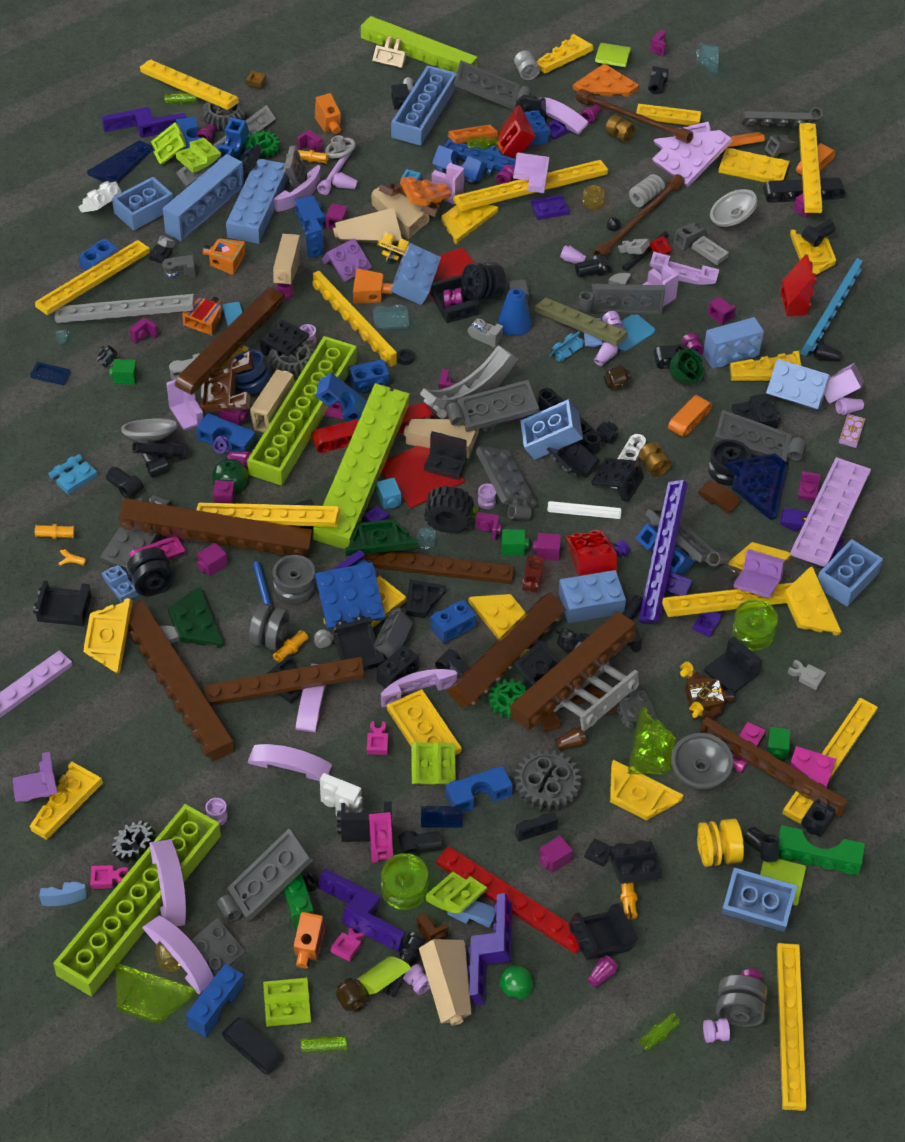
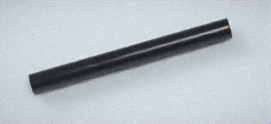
(636, 258)

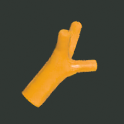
(70, 558)

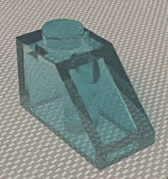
(708, 57)

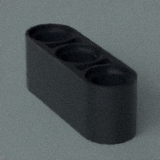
(253, 1045)

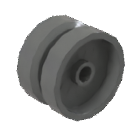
(294, 579)
(269, 627)
(741, 1000)

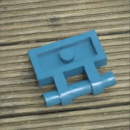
(75, 478)

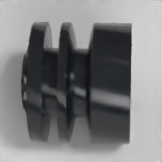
(483, 281)

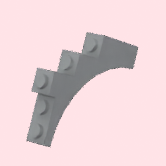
(484, 378)

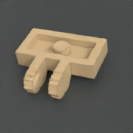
(390, 56)

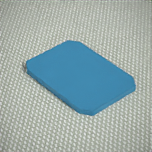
(637, 330)

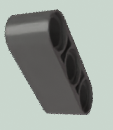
(393, 633)

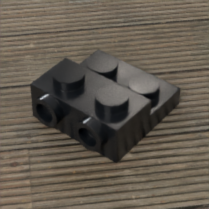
(759, 409)
(535, 664)
(635, 862)

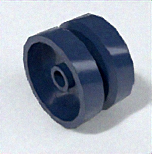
(255, 378)

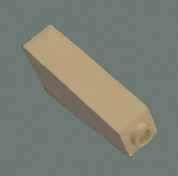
(408, 215)
(369, 227)
(287, 259)
(271, 399)
(420, 429)
(448, 978)

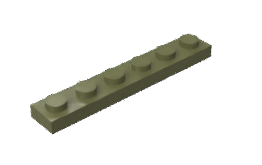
(581, 321)

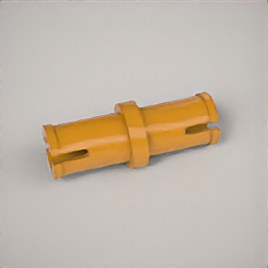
(312, 156)
(54, 531)
(290, 646)
(629, 900)

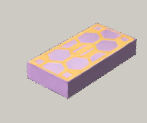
(852, 430)

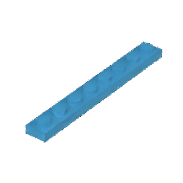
(830, 311)

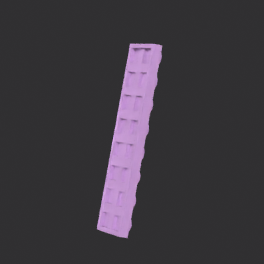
(830, 512)

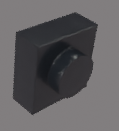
(160, 253)
(636, 643)
(598, 852)

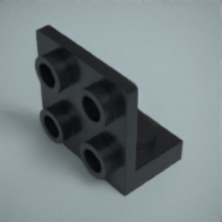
(283, 338)
(446, 455)
(575, 459)
(619, 473)
(735, 666)

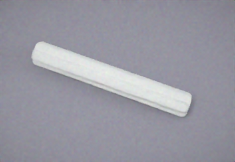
(585, 510)

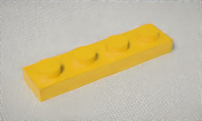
(669, 115)

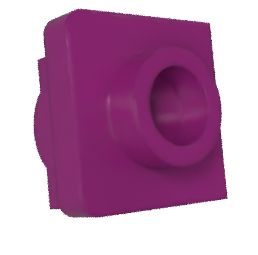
(658, 43)
(311, 140)
(141, 329)
(445, 381)
(808, 486)
(488, 522)

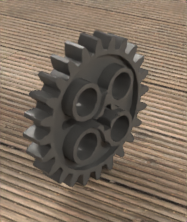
(564, 787)

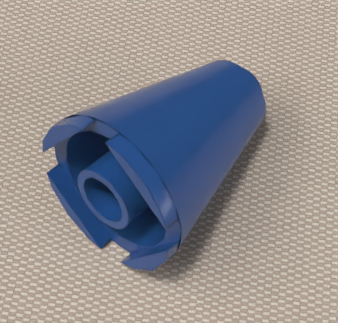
(515, 313)

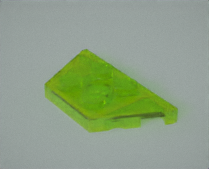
(651, 746)
(148, 995)

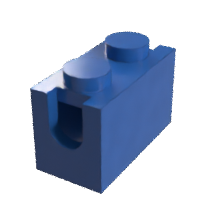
(307, 208)

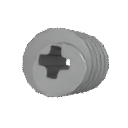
(646, 190)

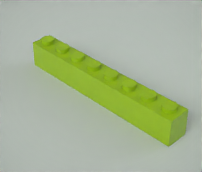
(416, 45)

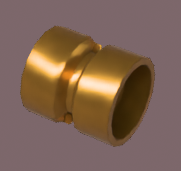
(620, 128)
(654, 459)

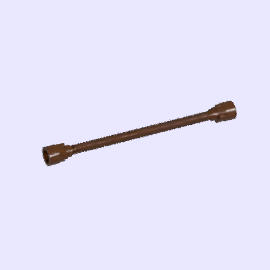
(681, 134)
(674, 184)

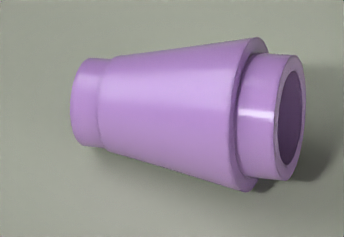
(344, 181)
(572, 255)
(605, 353)
(848, 405)

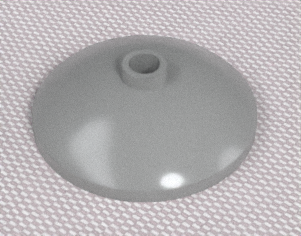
(733, 208)
(149, 429)

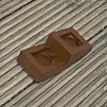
(716, 493)

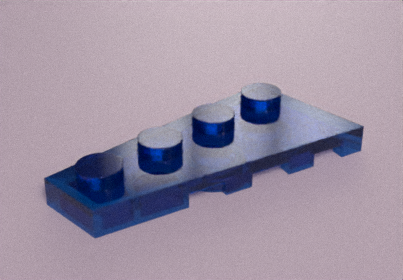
(121, 164)

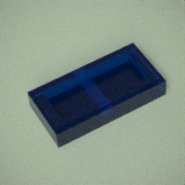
(50, 373)
(442, 816)

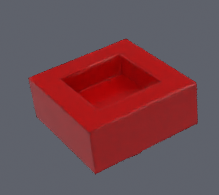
(661, 246)

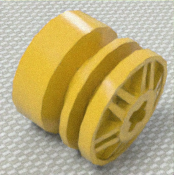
(722, 842)

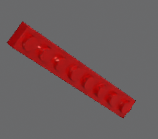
(522, 906)

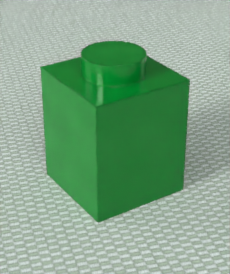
(123, 371)
(514, 542)
(778, 742)

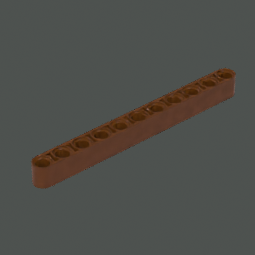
(229, 341)

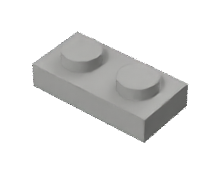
(710, 250)

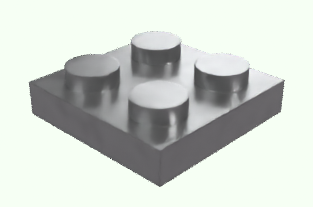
(295, 167)

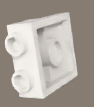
(100, 197)
(337, 791)

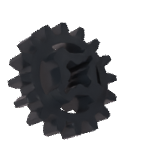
(133, 841)

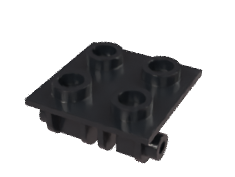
(567, 639)

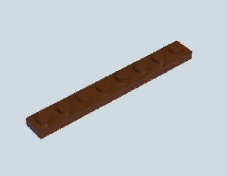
(442, 566)
(284, 681)
(774, 767)

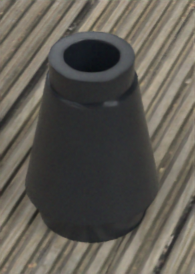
(827, 353)

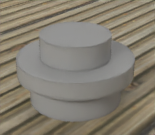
(323, 638)

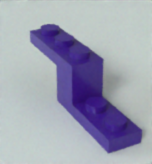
(141, 119)
(361, 910)
(490, 948)

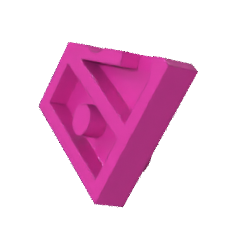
(813, 764)

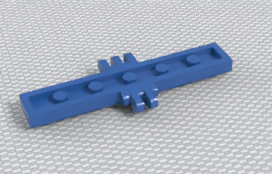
(493, 158)

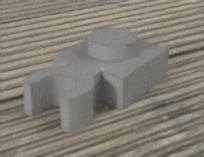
(636, 247)
(809, 676)

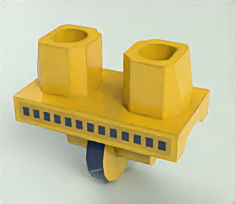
(387, 241)

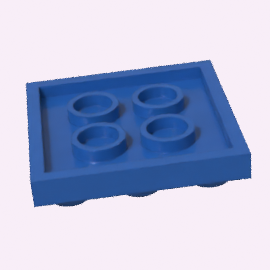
(349, 594)

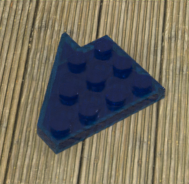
(760, 481)

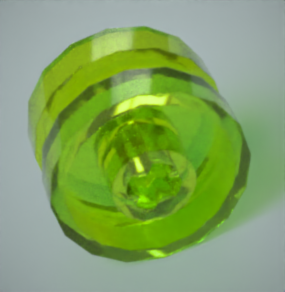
(755, 624)
(404, 881)

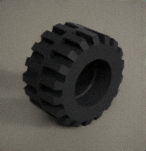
(449, 509)

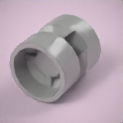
(526, 65)

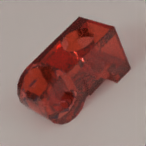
(533, 574)

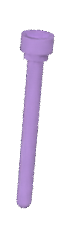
(324, 186)

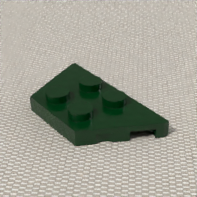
(380, 537)
(194, 620)

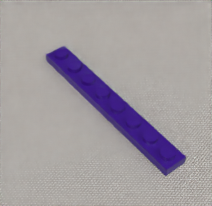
(663, 552)

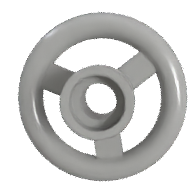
(339, 145)

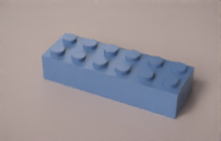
(423, 105)
(203, 197)
(256, 201)

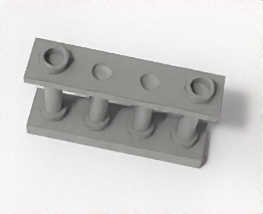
(609, 700)

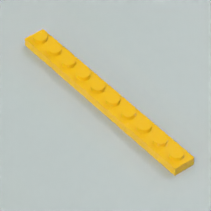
(520, 187)

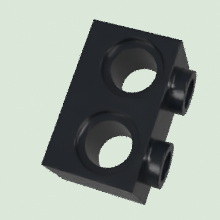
(398, 665)

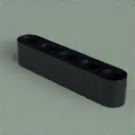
(790, 189)
(591, 438)

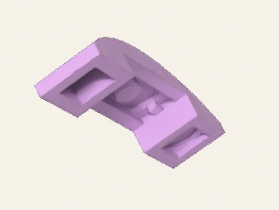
(565, 115)
(286, 200)
(686, 274)
(440, 677)
(309, 708)
(290, 759)
(170, 881)
(182, 950)

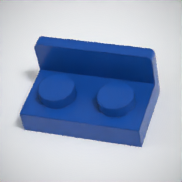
(314, 238)

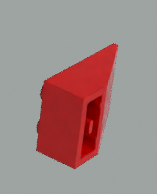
(515, 134)
(798, 288)
(591, 553)

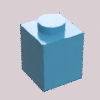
(388, 493)

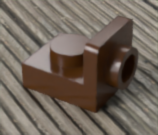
(428, 928)

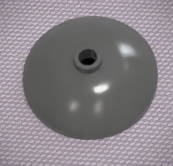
(704, 751)

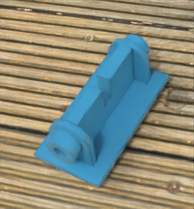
(571, 342)

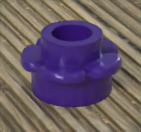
(216, 445)
(621, 548)

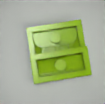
(613, 54)
(168, 143)
(199, 155)
(433, 763)
(785, 872)
(455, 893)
(383, 974)
(287, 1002)

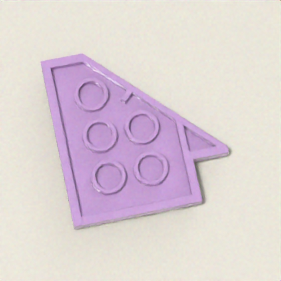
(690, 158)

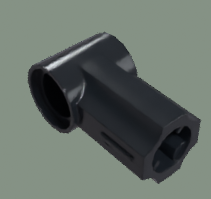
(657, 79)
(816, 234)
(598, 265)
(155, 464)
(126, 484)
(451, 661)
(415, 843)
(766, 844)

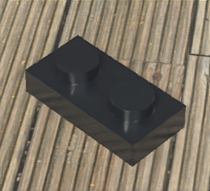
(535, 827)

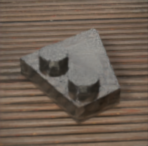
(720, 580)

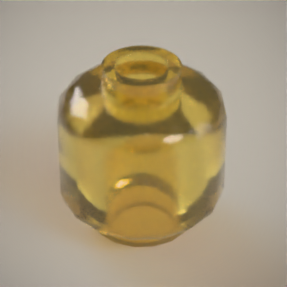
(593, 197)
(165, 959)

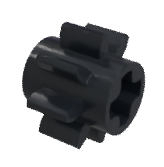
(106, 356)
(608, 432)

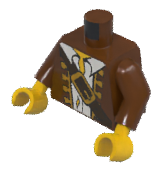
(704, 694)

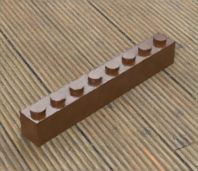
(506, 650)
(573, 671)

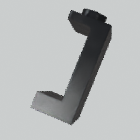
(457, 311)
(62, 605)
(357, 640)
(355, 826)
(603, 933)

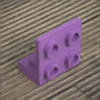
(347, 259)
(760, 573)
(36, 784)

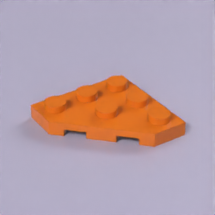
(606, 82)
(424, 191)

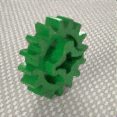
(267, 141)
(504, 696)

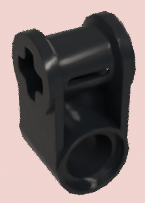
(664, 354)

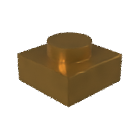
(256, 79)

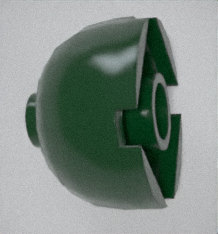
(687, 367)
(232, 471)

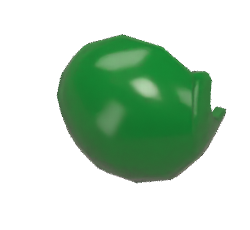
(516, 982)

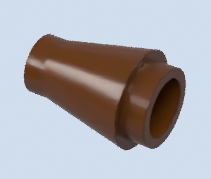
(572, 738)

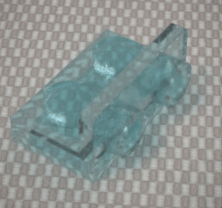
(390, 317)

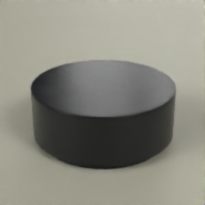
(405, 357)

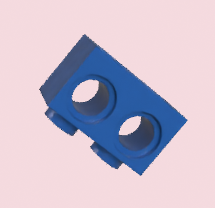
(97, 254)
(367, 374)

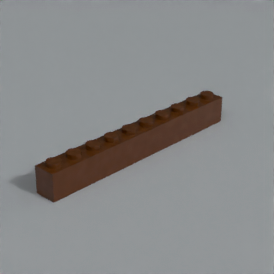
(214, 528)
(178, 684)

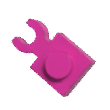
(377, 740)
(104, 876)
(347, 945)

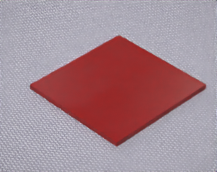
(451, 265)
(412, 479)

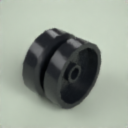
(723, 452)
(150, 571)

